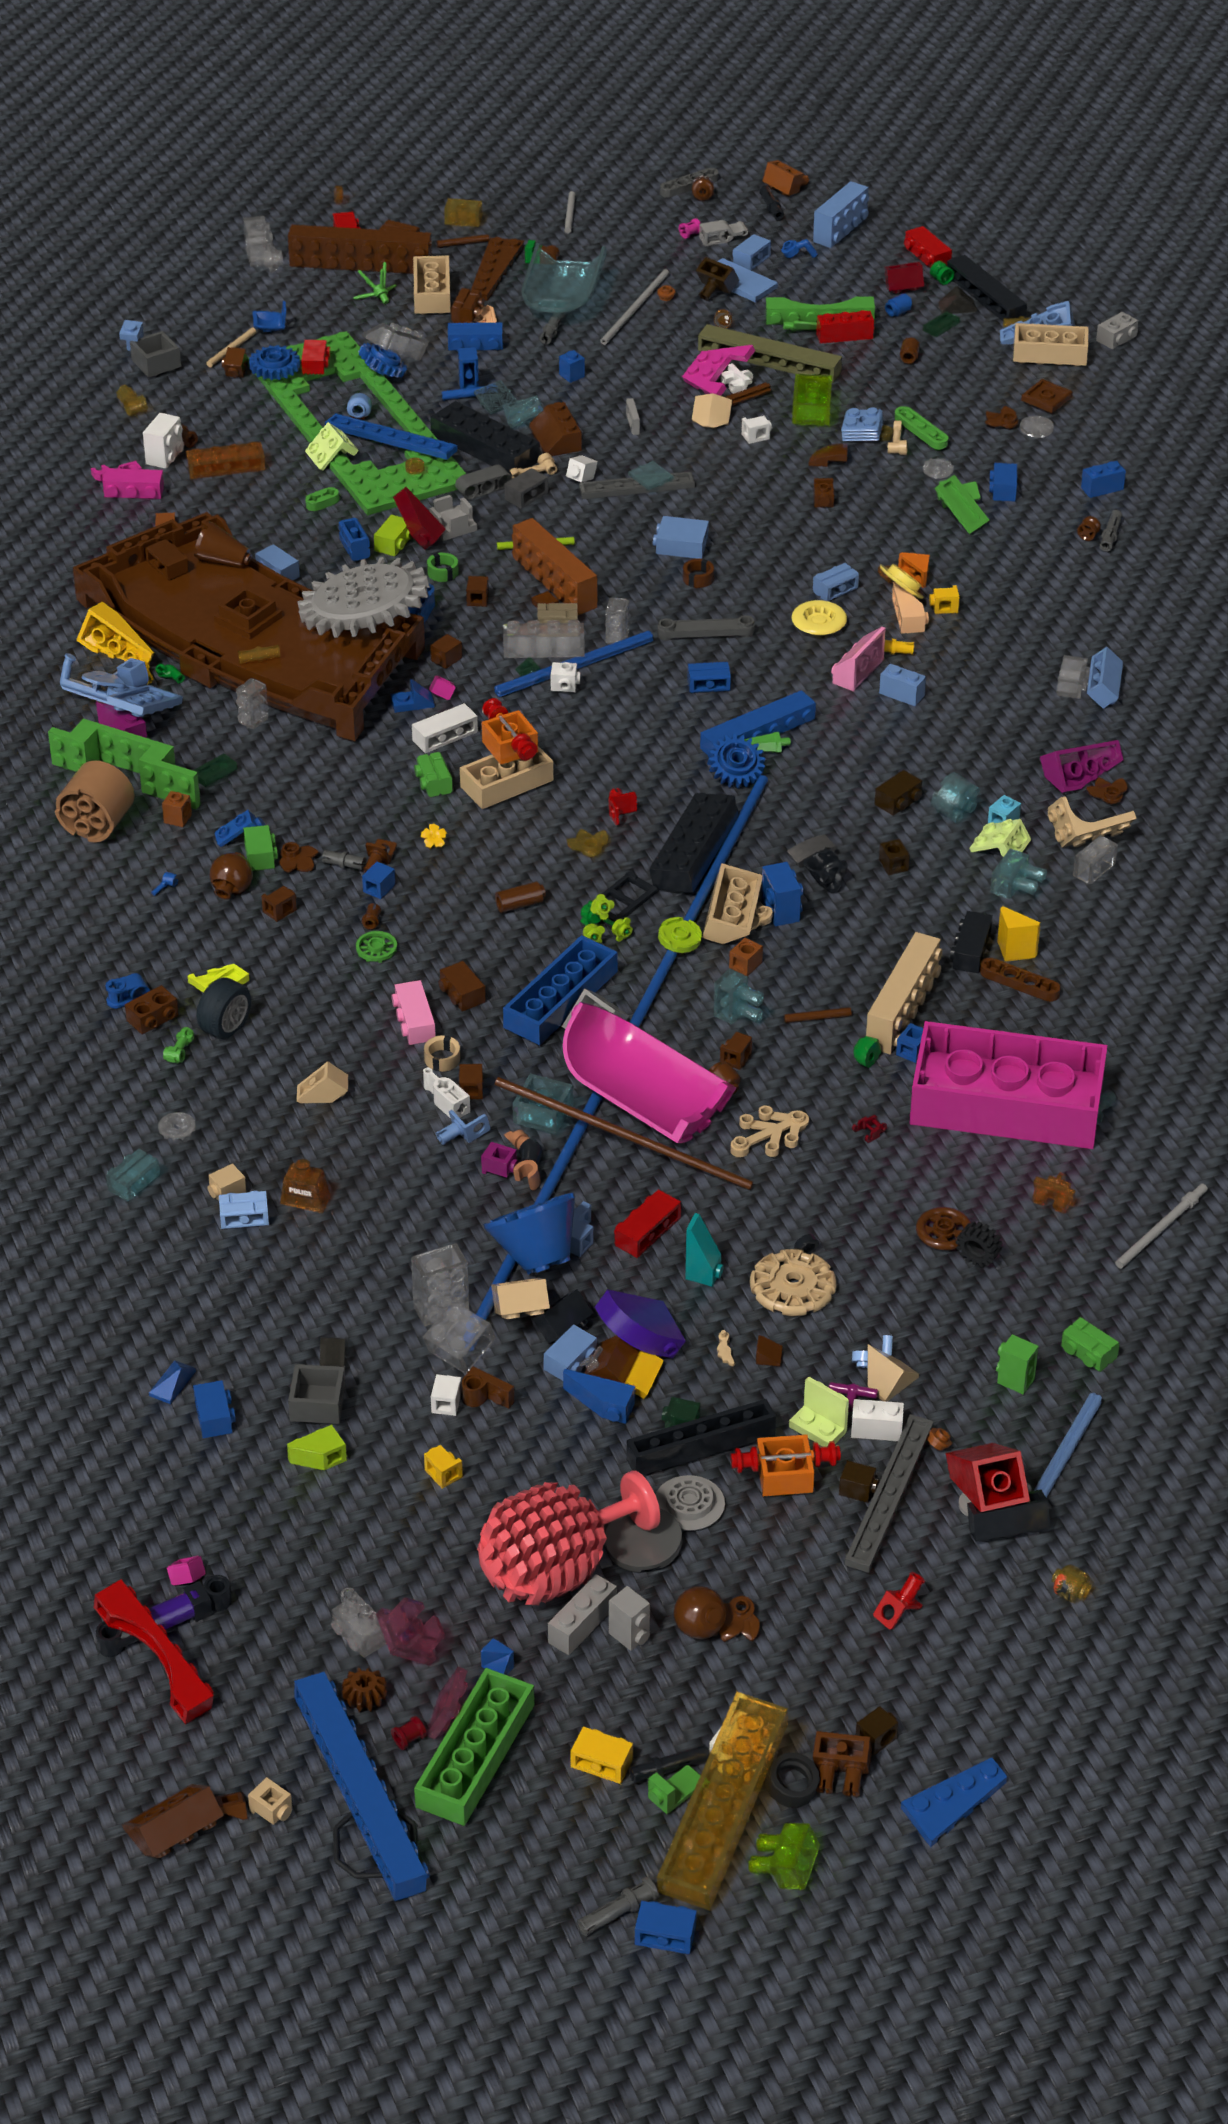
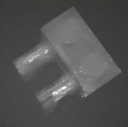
(357, 1623)

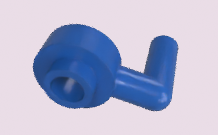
(791, 248)

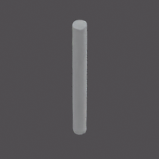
(570, 209)

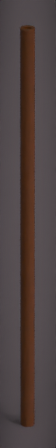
(624, 1133)

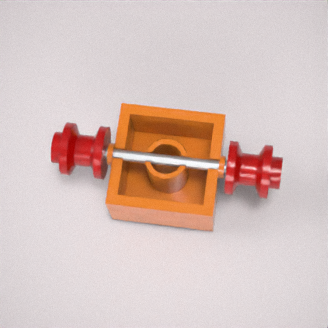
(507, 734)
(785, 1463)

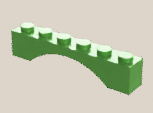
(785, 310)

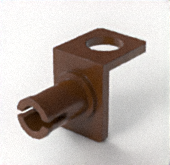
(378, 852)

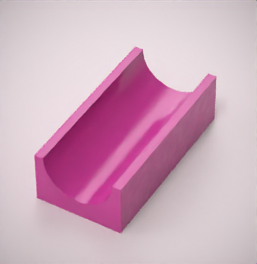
(1008, 1084)

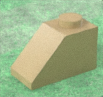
(323, 1085)

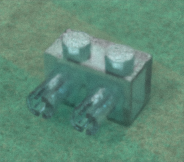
(1012, 875)
(732, 998)

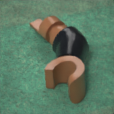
(531, 1155)

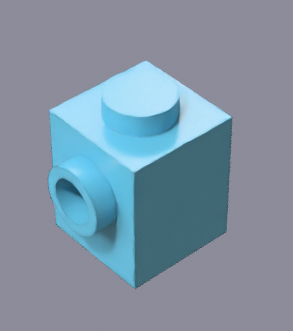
(1004, 809)

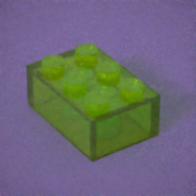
(812, 399)

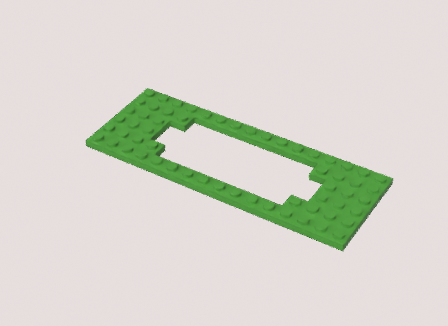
(367, 485)

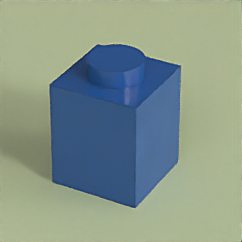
(571, 366)
(378, 880)

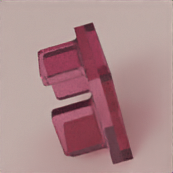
(406, 1633)

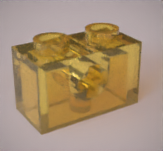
(463, 212)

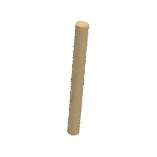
(235, 344)

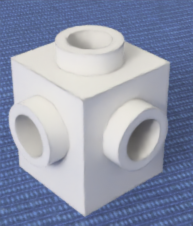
(564, 677)

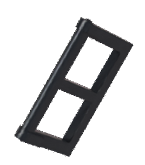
(632, 905)

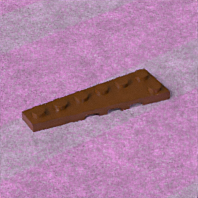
(494, 264)

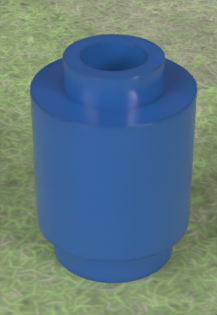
(898, 305)

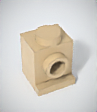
(270, 1801)

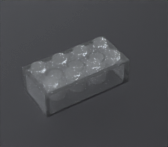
(543, 639)

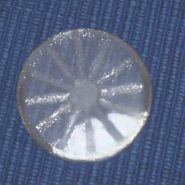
(1036, 426)

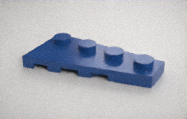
(944, 1804)

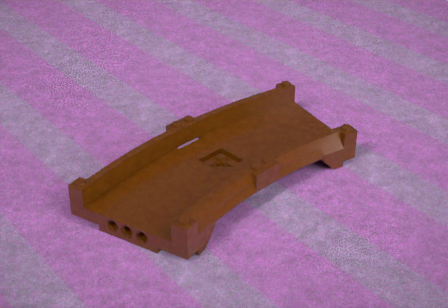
(241, 609)

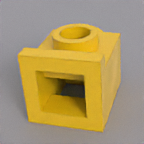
(944, 600)
(442, 1466)

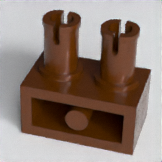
(844, 1754)

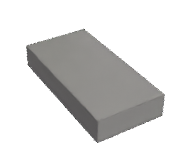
(632, 416)

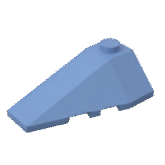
(1055, 315)

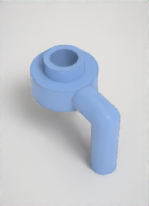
(861, 1357)

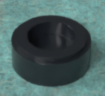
(807, 1243)

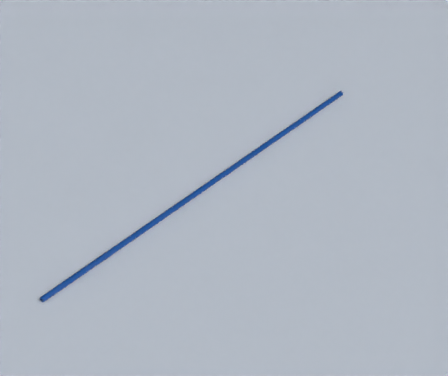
(637, 1018)

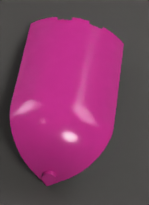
(642, 1073)

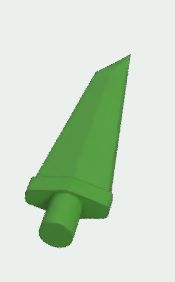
(798, 325)
(770, 742)

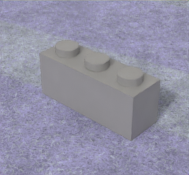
(581, 1615)

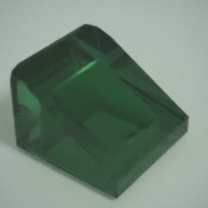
(527, 667)

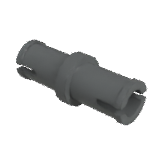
(344, 860)

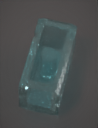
(132, 1174)

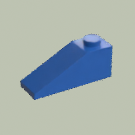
(603, 1396)

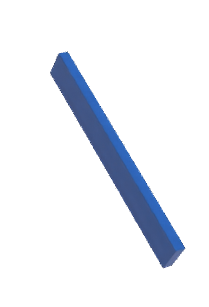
(393, 436)

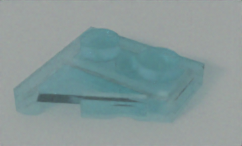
(522, 411)

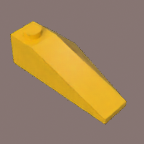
(110, 634)

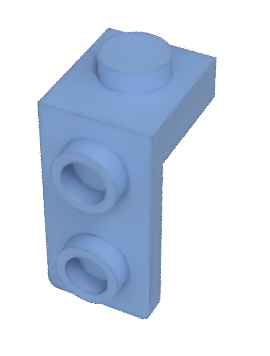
(131, 332)

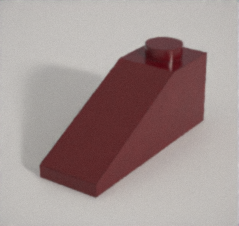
(418, 519)

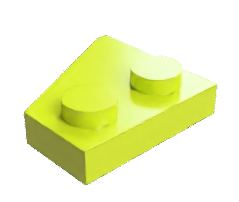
(229, 971)

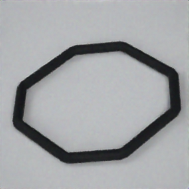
(336, 1845)

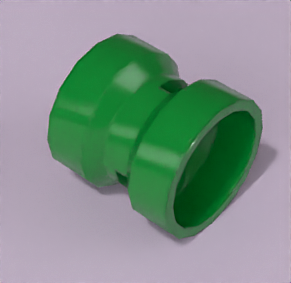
(942, 272)

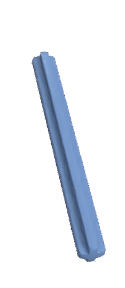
(1069, 1443)

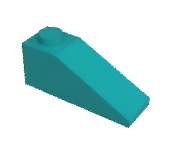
(702, 1254)

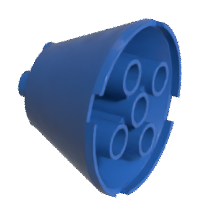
(537, 1234)

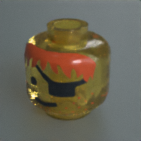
(1071, 1583)

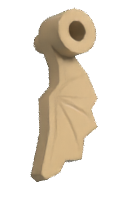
(723, 1350)

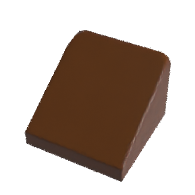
(768, 1352)

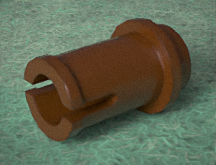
(370, 919)

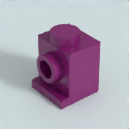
(499, 1159)

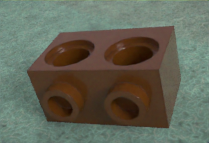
(151, 1009)

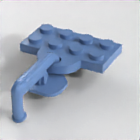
(123, 697)

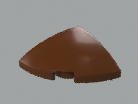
(832, 452)

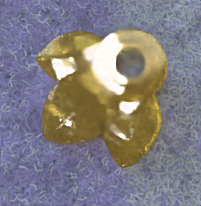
(587, 843)

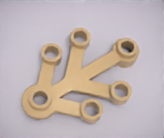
(795, 1120)

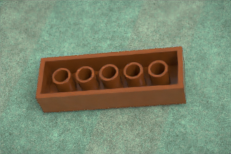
(554, 565)

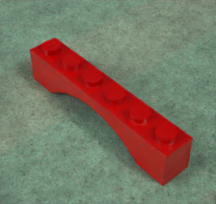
(124, 1612)

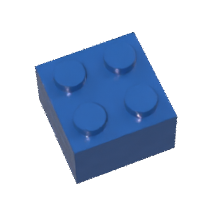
(782, 893)

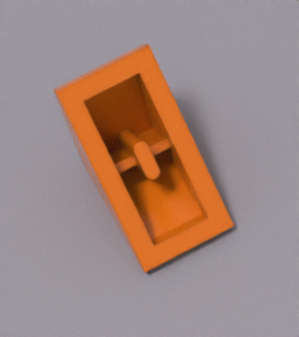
(915, 565)

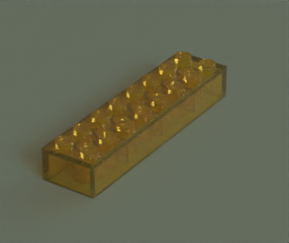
(722, 1801)

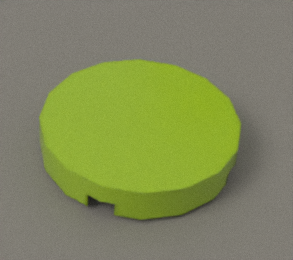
(679, 935)

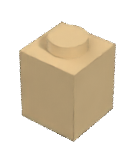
(226, 1181)

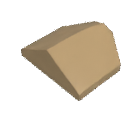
(711, 410)

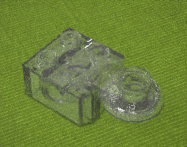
(259, 244)

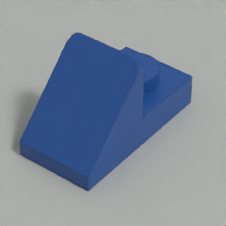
(416, 699)

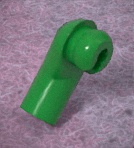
(169, 671)

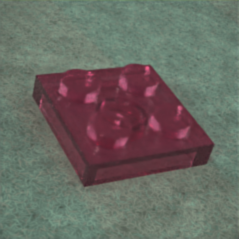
(447, 1703)

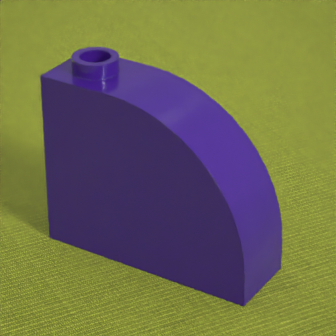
(641, 1322)

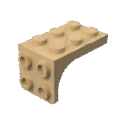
(1074, 831)

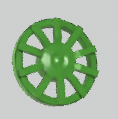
(376, 946)

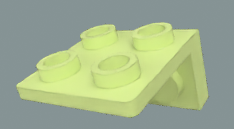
(328, 444)
(1002, 835)
(823, 1414)

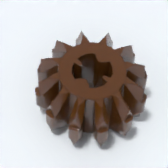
(364, 1689)

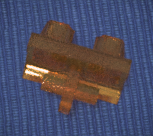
(1056, 1189)

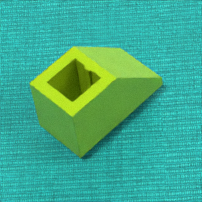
(318, 1450)

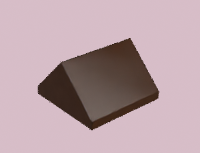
(615, 1359)

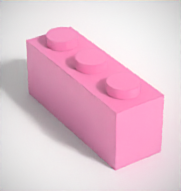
(413, 1012)

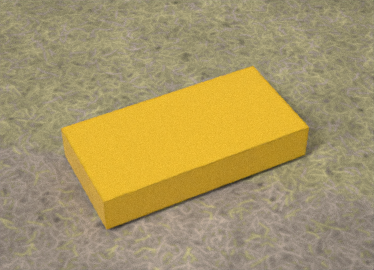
(644, 1373)

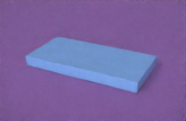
(751, 284)

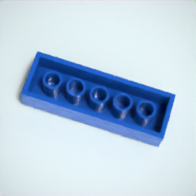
(553, 993)

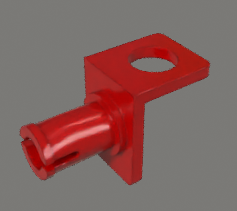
(621, 803)
(900, 1600)

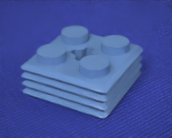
(862, 425)

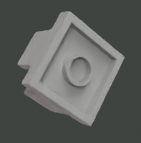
(456, 519)

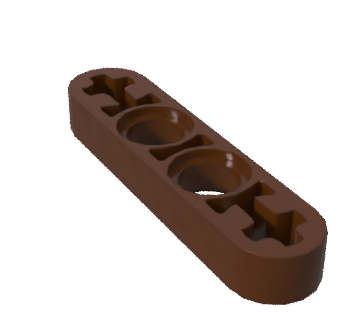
(1043, 989)

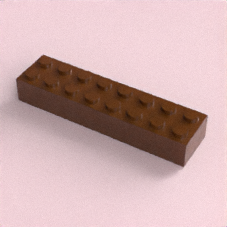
(356, 248)

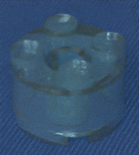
(955, 797)

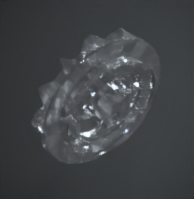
(938, 468)
(180, 1119)

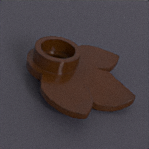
(1006, 418)
(1108, 792)
(297, 857)
(740, 1621)

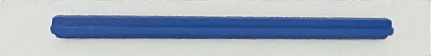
(590, 657)

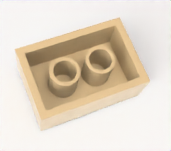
(520, 1296)

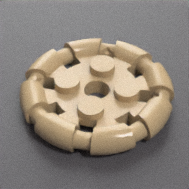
(796, 1266)

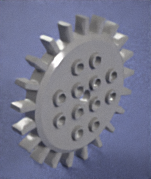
(363, 597)

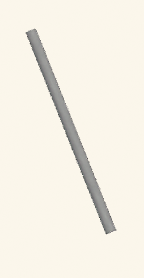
(634, 307)

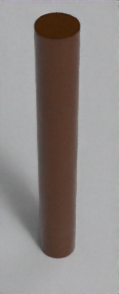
(461, 241)
(816, 1015)

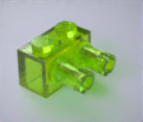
(792, 1857)

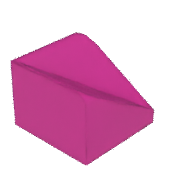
(442, 687)
(186, 1570)

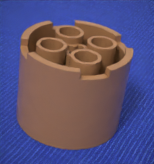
(94, 801)

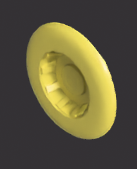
(903, 579)
(819, 617)

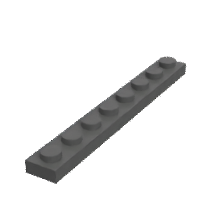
(889, 1494)

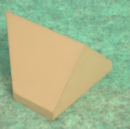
(888, 1374)

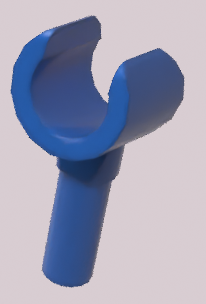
(168, 879)

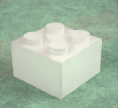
(163, 440)

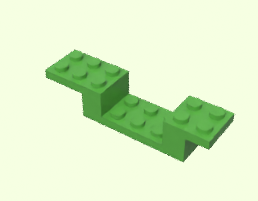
(125, 750)

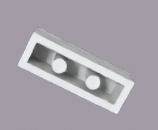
(444, 728)

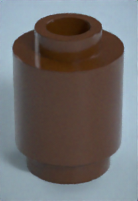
(909, 350)

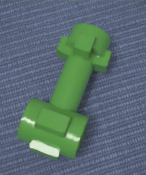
(177, 1053)

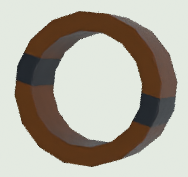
(700, 580)

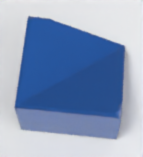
(497, 1657)

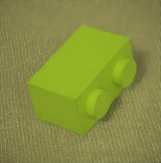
(391, 536)

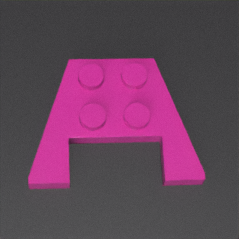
(711, 364)

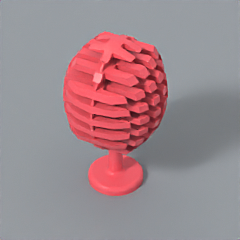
(552, 1542)

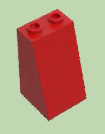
(989, 1475)

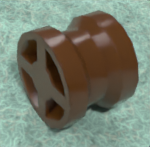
(1088, 528)

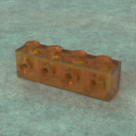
(225, 460)

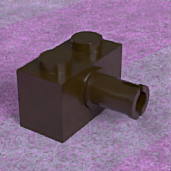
(716, 276)

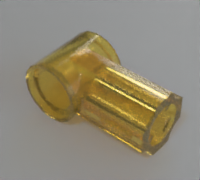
(132, 402)

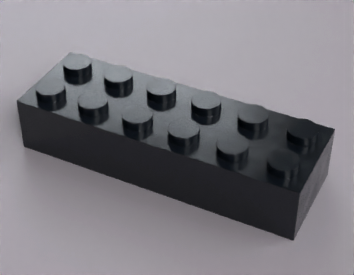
(484, 437)
(694, 842)

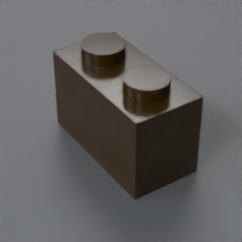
(898, 792)

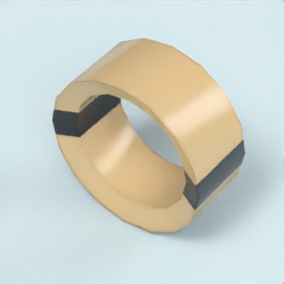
(442, 1043)

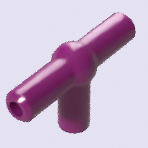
(853, 1391)

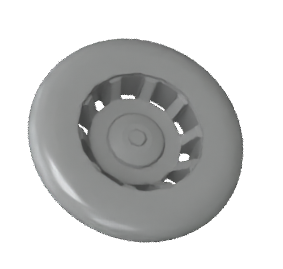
(689, 1497)

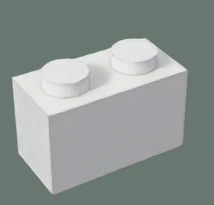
(877, 1420)

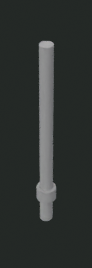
(1187, 1201)

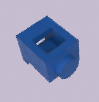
(909, 1043)

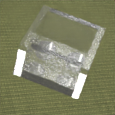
(459, 1337)

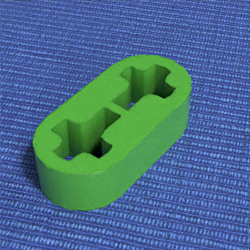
(322, 499)

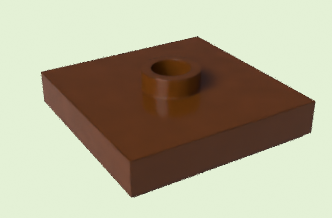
(1047, 396)

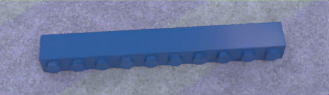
(360, 1786)

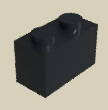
(562, 1315)

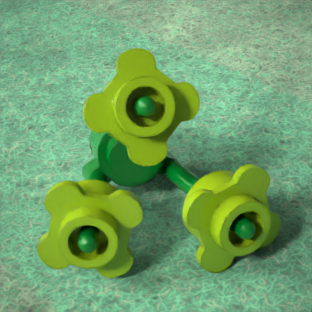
(598, 911)

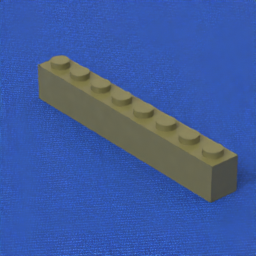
(772, 352)

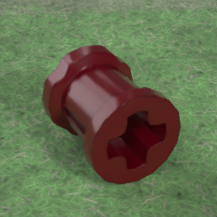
(408, 1732)

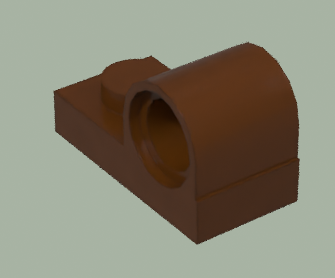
(480, 1386)

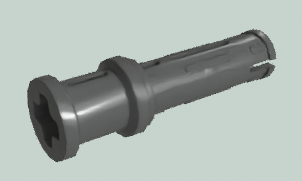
(628, 1901)

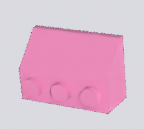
(860, 660)

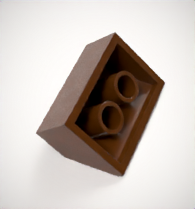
(556, 430)
(174, 1820)

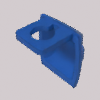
(269, 320)

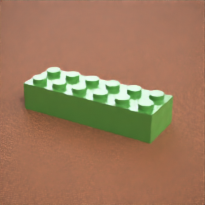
(474, 1746)

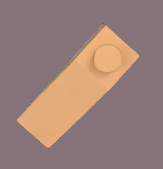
(909, 611)

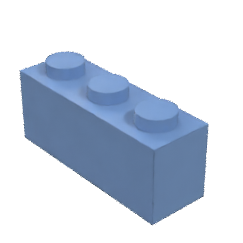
(1105, 677)

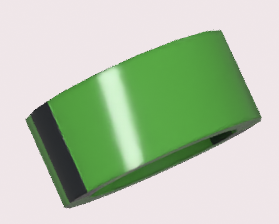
(440, 574)

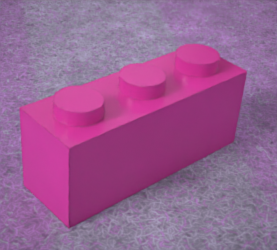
(133, 483)

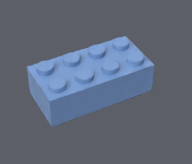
(840, 214)

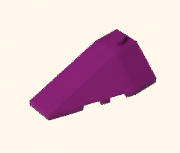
(120, 719)
(1078, 766)

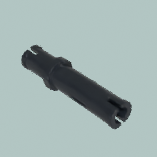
(772, 204)
(668, 1763)

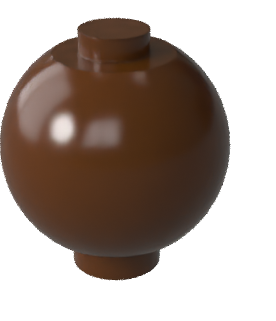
(230, 874)
(699, 1612)

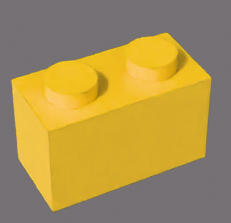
(601, 1755)

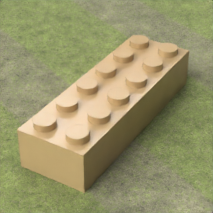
(904, 991)

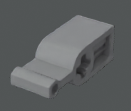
(720, 232)

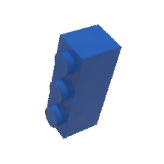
(477, 335)

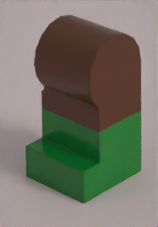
(551, 250)

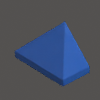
(172, 1382)

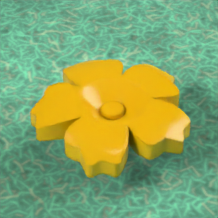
(434, 836)

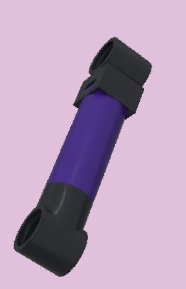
(194, 1603)

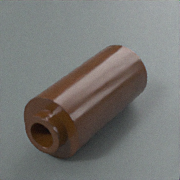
(519, 896)

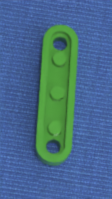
(921, 427)

